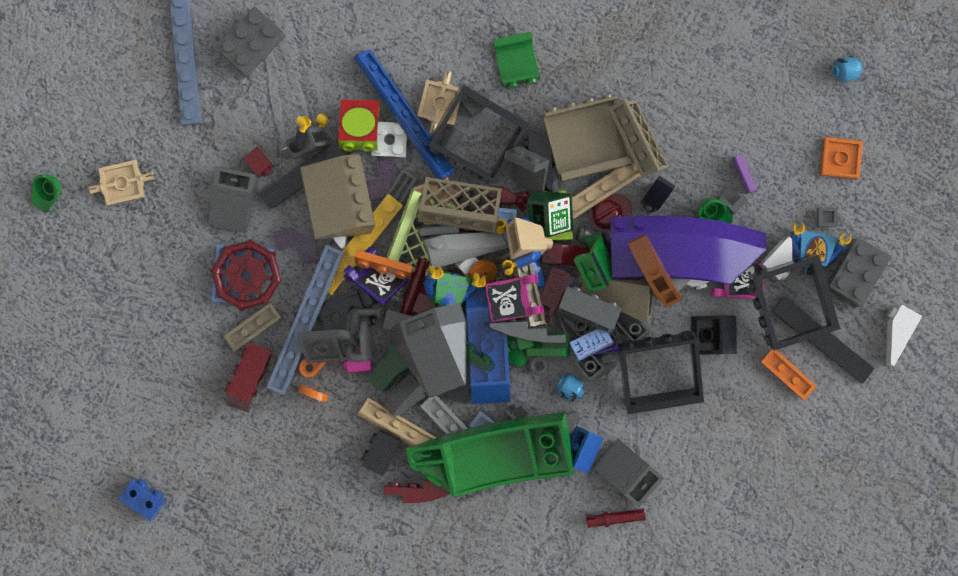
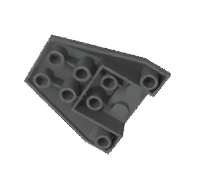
(434, 347)
(596, 366)

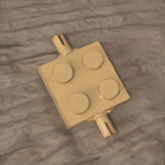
(436, 100)
(121, 182)

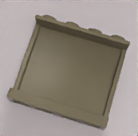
(585, 139)

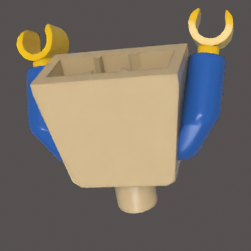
(525, 242)

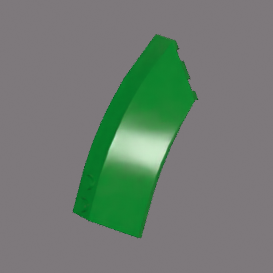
(496, 454)

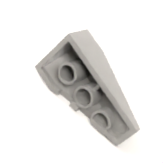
(460, 246)

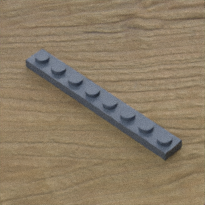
(185, 62)
(305, 318)

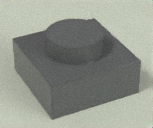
(827, 217)

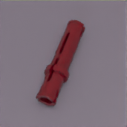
(417, 278)
(615, 518)

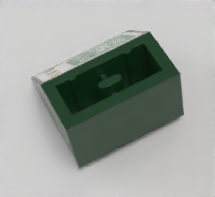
(551, 211)

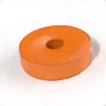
(485, 268)
(313, 393)

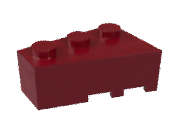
(247, 376)

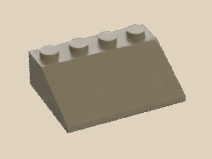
(337, 197)

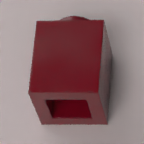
(259, 162)

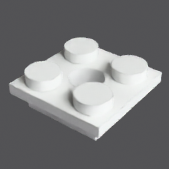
(398, 148)

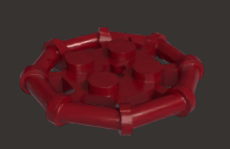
(239, 284)

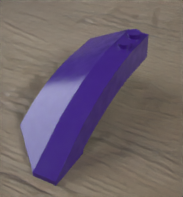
(687, 247)

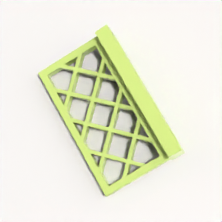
(404, 228)

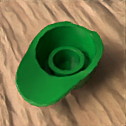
(45, 191)
(714, 210)

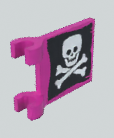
(740, 287)
(510, 299)

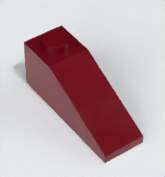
(563, 255)

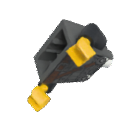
(307, 140)

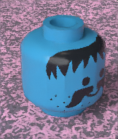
(847, 69)
(570, 387)

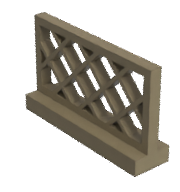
(638, 137)
(458, 216)
(534, 298)

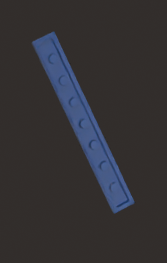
(403, 113)

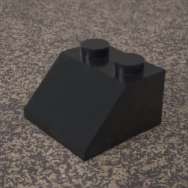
(715, 334)

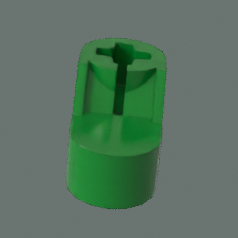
(516, 356)

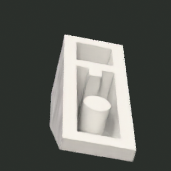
(899, 330)

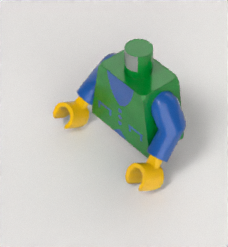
(450, 288)

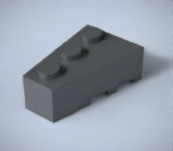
(588, 309)

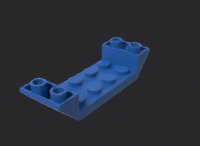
(494, 384)

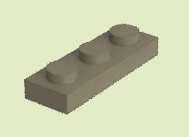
(252, 327)

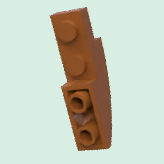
(654, 271)

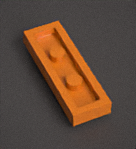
(383, 265)
(788, 374)

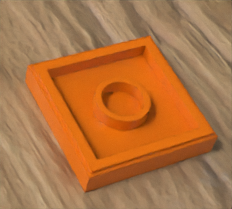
(841, 158)

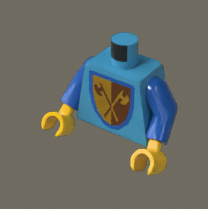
(808, 243)

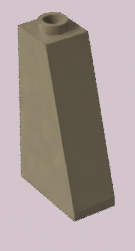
(631, 295)

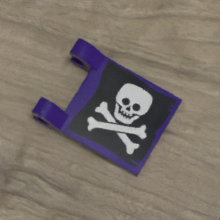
(377, 285)

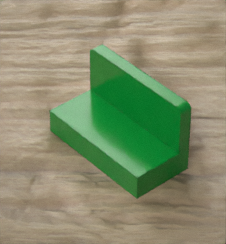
(550, 349)

